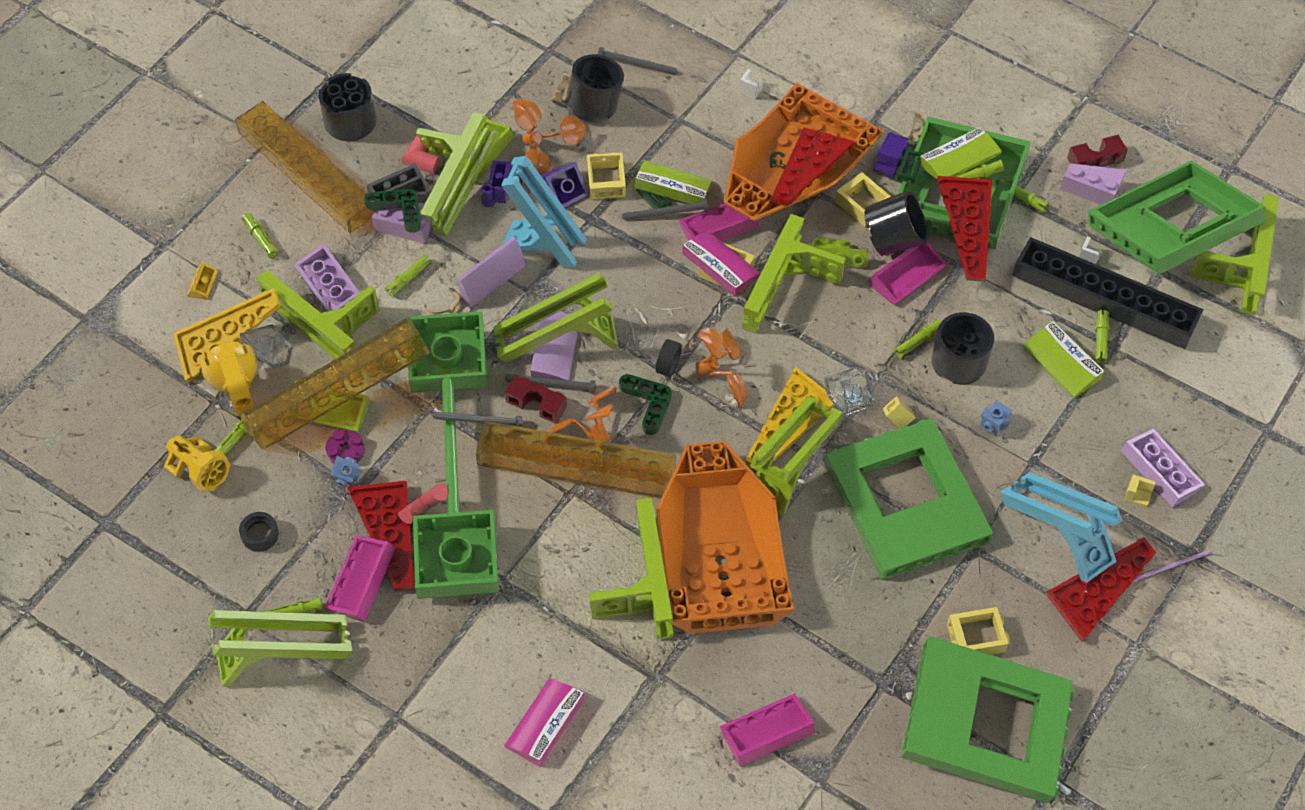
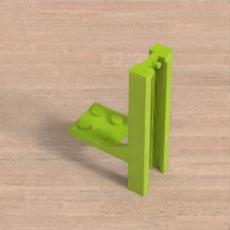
(457, 151)
(780, 263)
(1221, 268)
(592, 319)
(319, 326)
(783, 481)
(652, 586)
(236, 654)

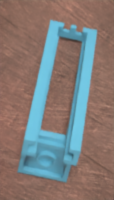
(537, 230)
(1087, 540)

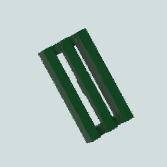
(907, 176)
(654, 201)

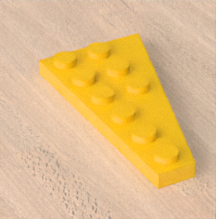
(224, 327)
(794, 393)

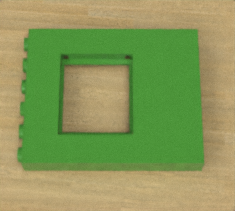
(1013, 156)
(1156, 242)
(920, 532)
(945, 711)

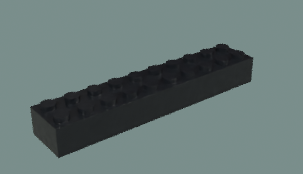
(1109, 291)

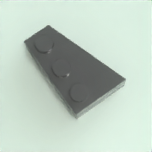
(403, 179)

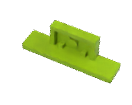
(840, 247)

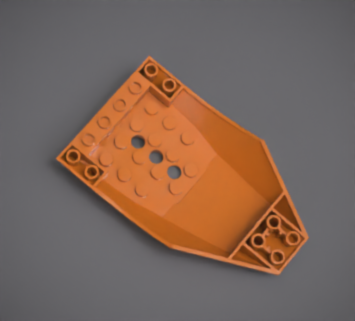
(752, 178)
(714, 511)

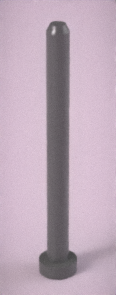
(635, 61)
(666, 210)
(558, 383)
(516, 421)

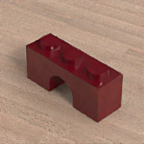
(1111, 152)
(523, 391)

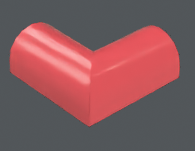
(419, 155)
(424, 503)

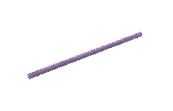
(1172, 565)

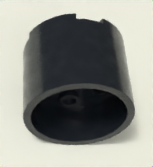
(594, 87)
(347, 107)
(896, 224)
(962, 348)

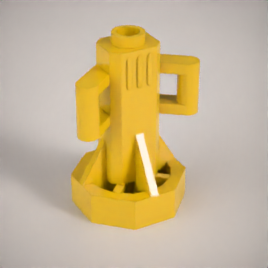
(206, 467)

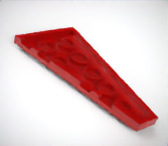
(809, 160)
(969, 216)
(379, 511)
(1087, 603)

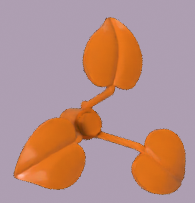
(526, 116)
(708, 365)
(598, 430)

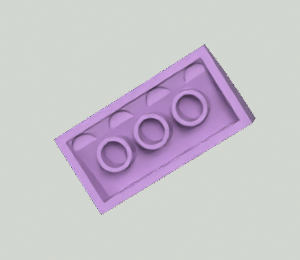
(491, 272)
(327, 278)
(555, 357)
(1162, 464)

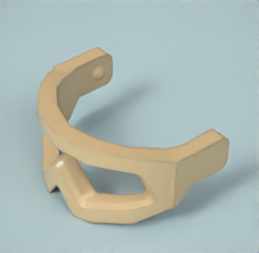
(557, 95)
(917, 119)
(452, 310)

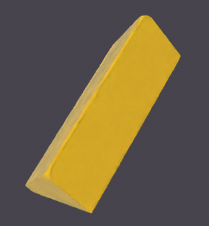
(202, 281)

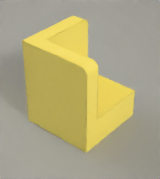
(899, 412)
(1139, 490)

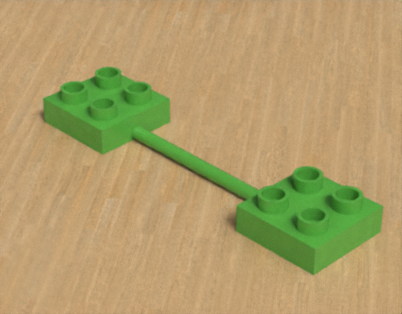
(452, 549)

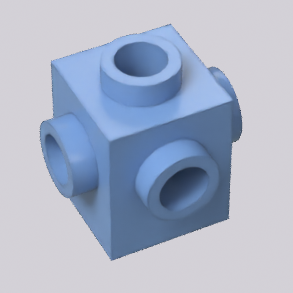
(995, 418)
(345, 464)

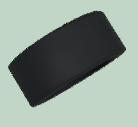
(668, 358)
(256, 518)

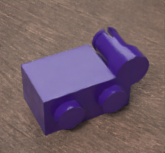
(891, 155)
(493, 191)

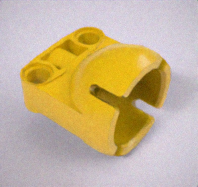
(231, 370)

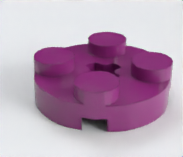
(342, 438)

